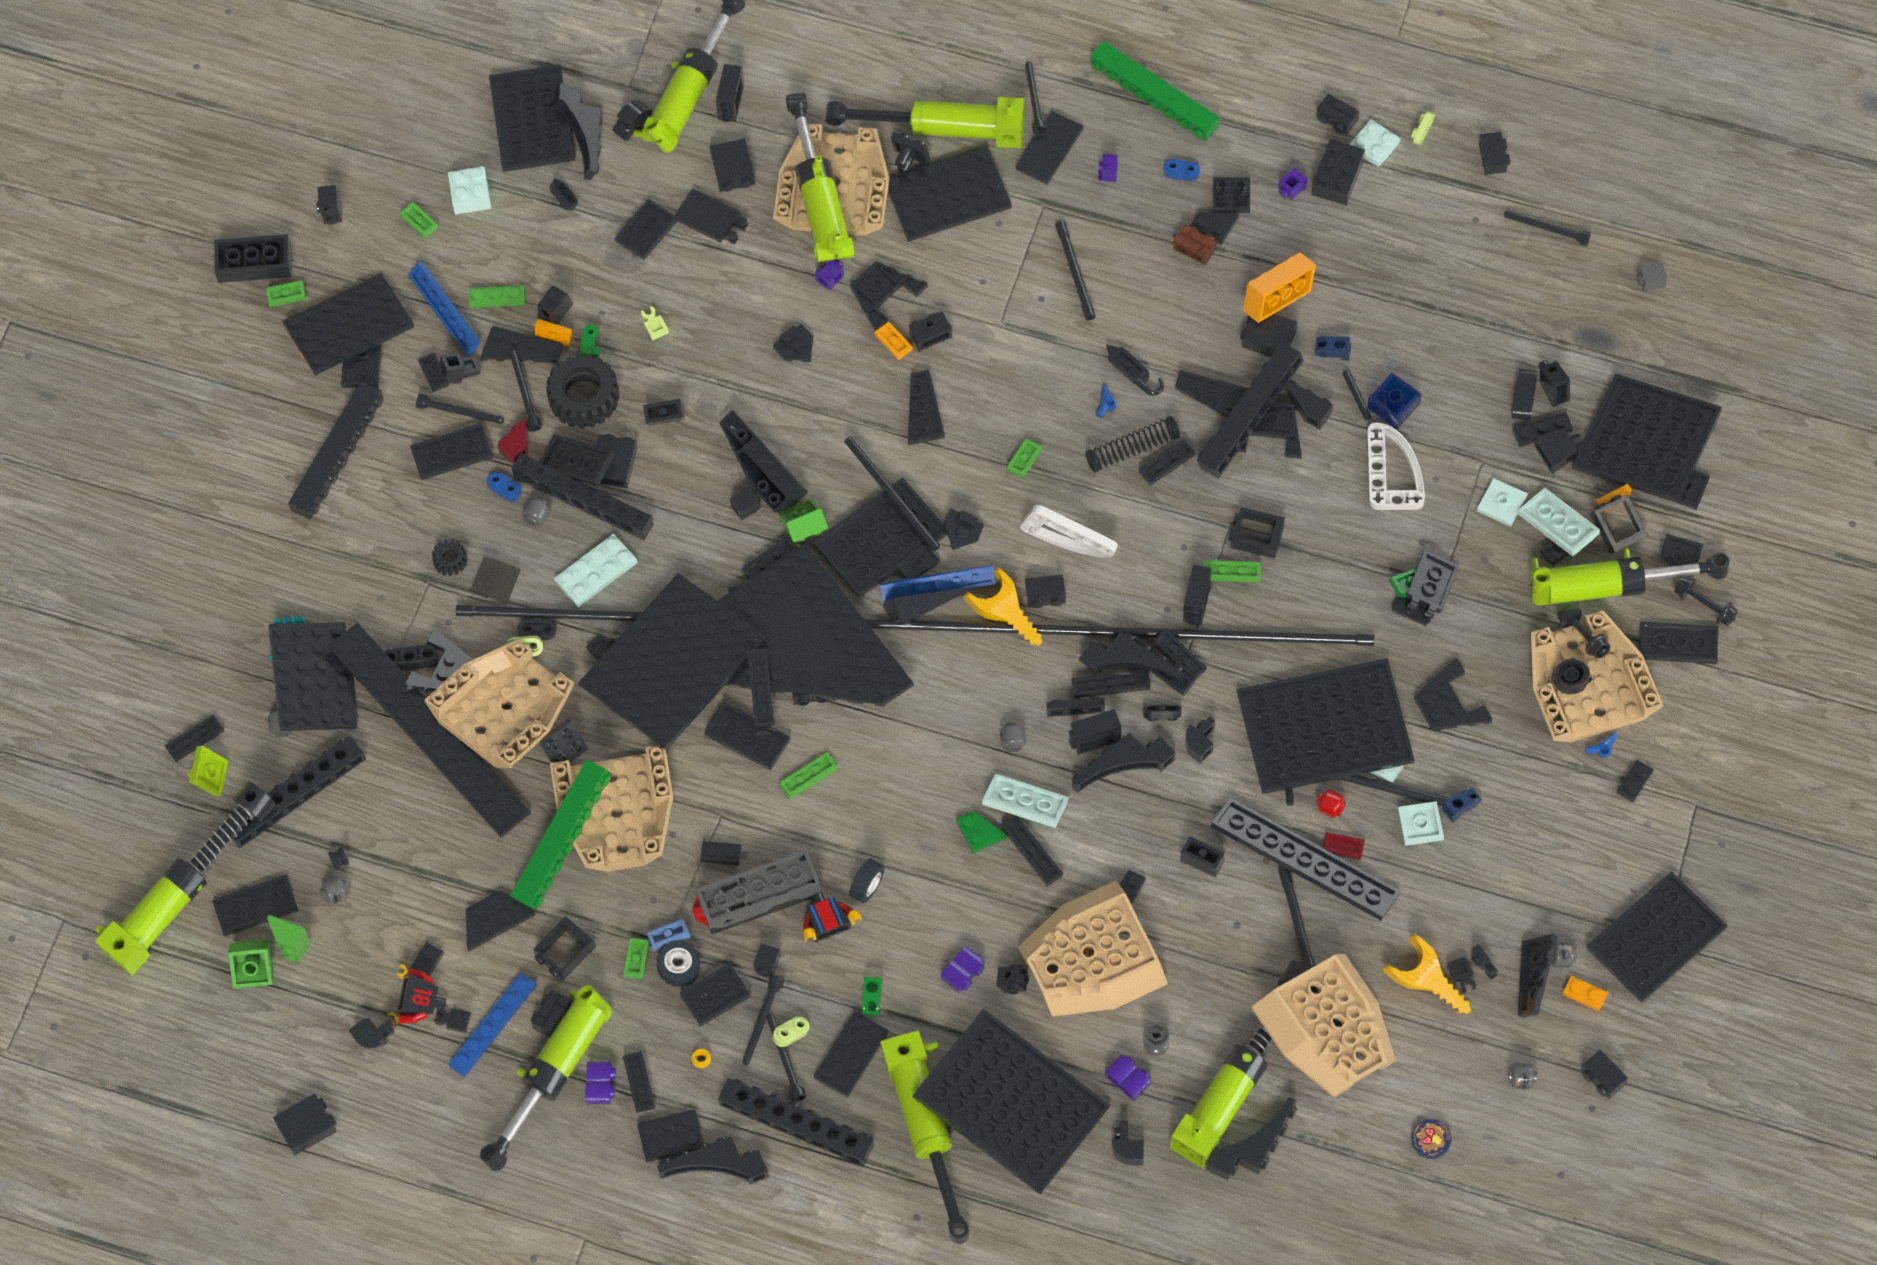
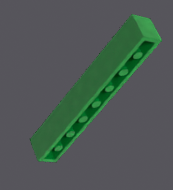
(1154, 91)
(561, 834)

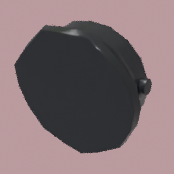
(1571, 676)

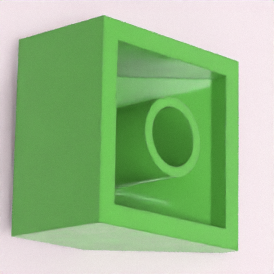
(803, 520)
(290, 939)
(250, 963)

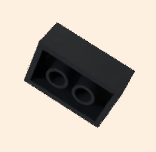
(1338, 172)

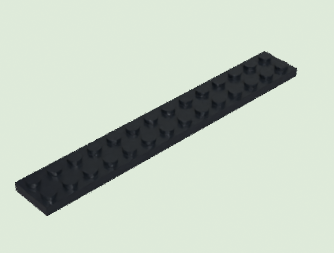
(408, 709)

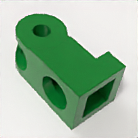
(589, 341)
(872, 995)

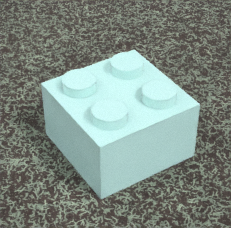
(469, 190)

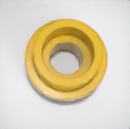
(701, 1053)

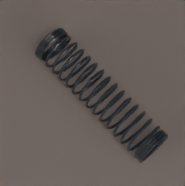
(1172, 429)

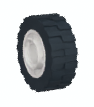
(866, 880)
(680, 974)

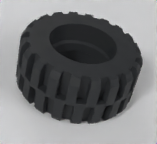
(577, 370)

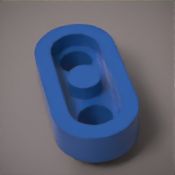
(1181, 170)
(502, 485)

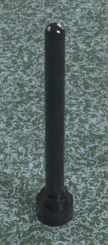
(1038, 126)
(1581, 237)
(424, 402)
(533, 422)
(774, 985)
(796, 1093)

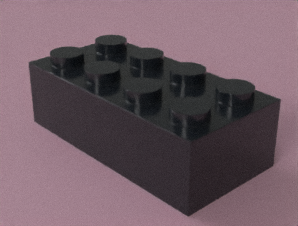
(252, 258)

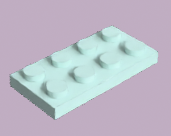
(1558, 521)
(595, 570)
(1025, 800)

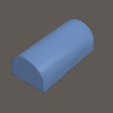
(664, 935)

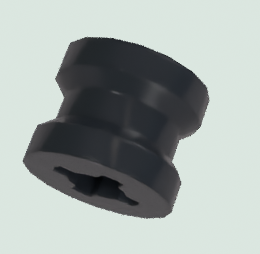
(338, 858)

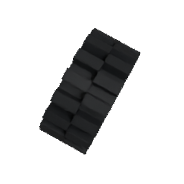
(448, 547)

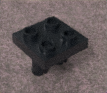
(908, 151)
(1231, 194)
(563, 743)

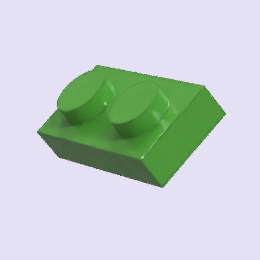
(418, 220)
(285, 293)
(1024, 458)
(636, 958)

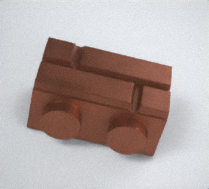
(1195, 244)

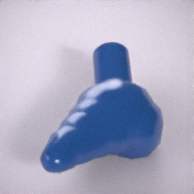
(1107, 402)
(1603, 747)

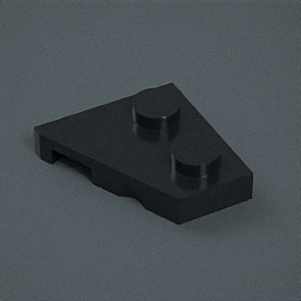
(1215, 224)

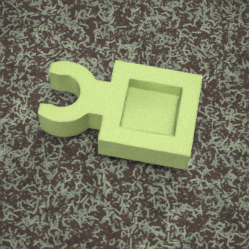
(654, 325)

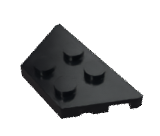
(493, 917)

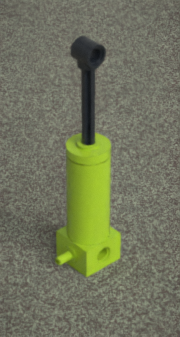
(948, 119)
(908, 1068)

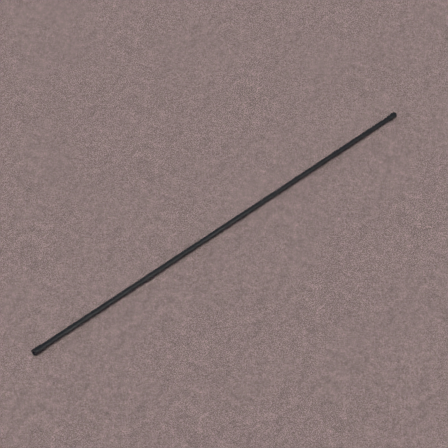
(1358, 639)

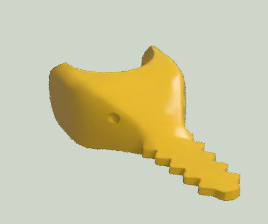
(1004, 608)
(1427, 976)

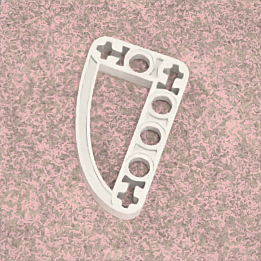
(1386, 495)
(1086, 540)

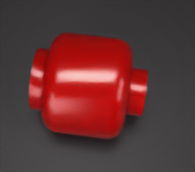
(1331, 803)

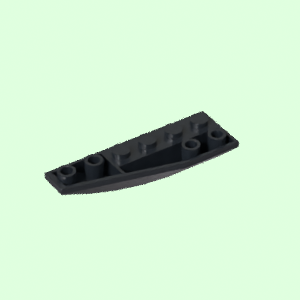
(761, 466)

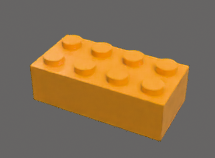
(1279, 287)

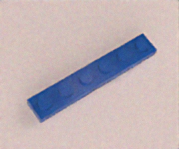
(444, 308)
(945, 581)
(492, 1025)

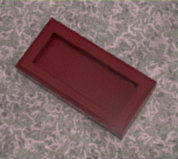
(1344, 845)

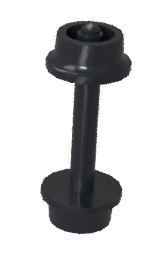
(1685, 587)
(1598, 645)

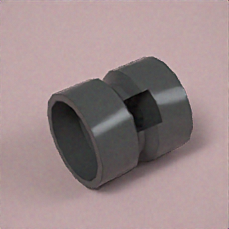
(1156, 1039)

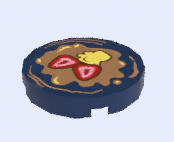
(1431, 1139)

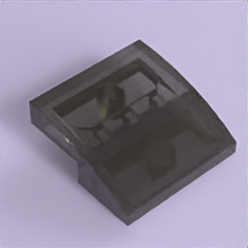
(495, 580)

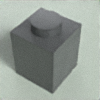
(1652, 276)

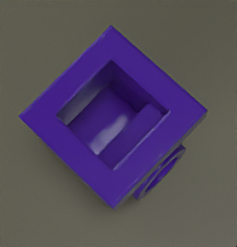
(1108, 168)
(1292, 179)
(830, 274)

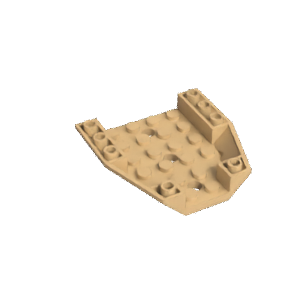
(861, 178)
(1618, 684)
(480, 688)
(642, 795)
(1109, 978)
(1305, 1028)

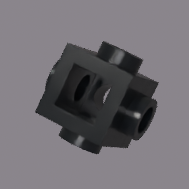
(1012, 979)

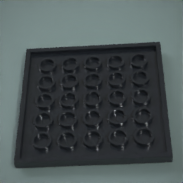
(1647, 438)

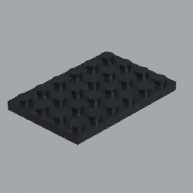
(526, 122)
(947, 193)
(348, 324)
(877, 539)
(309, 680)
(1656, 937)

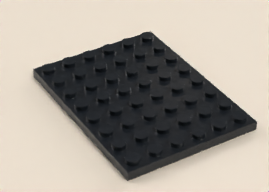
(672, 661)
(1325, 726)
(1011, 1101)

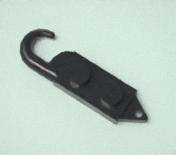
(1132, 369)

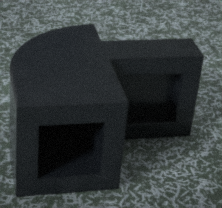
(630, 116)
(458, 368)
(1196, 742)
(369, 1036)
(1127, 1151)

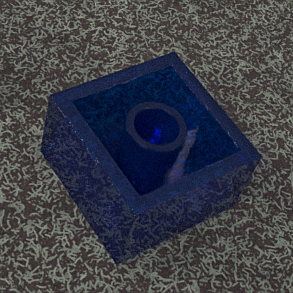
(1394, 401)

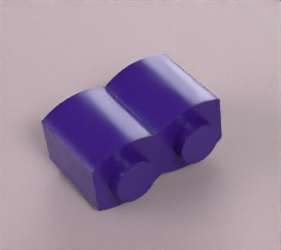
(962, 969)
(1128, 1077)
(599, 1083)

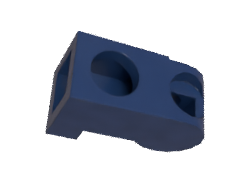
(1333, 347)
(1461, 803)

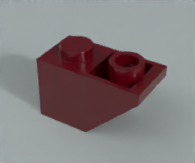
(515, 442)

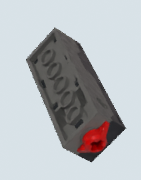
(756, 892)

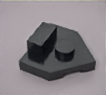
(795, 344)
(962, 528)
(1680, 551)

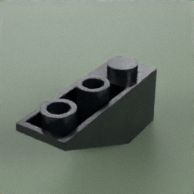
(1309, 406)

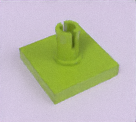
(208, 771)

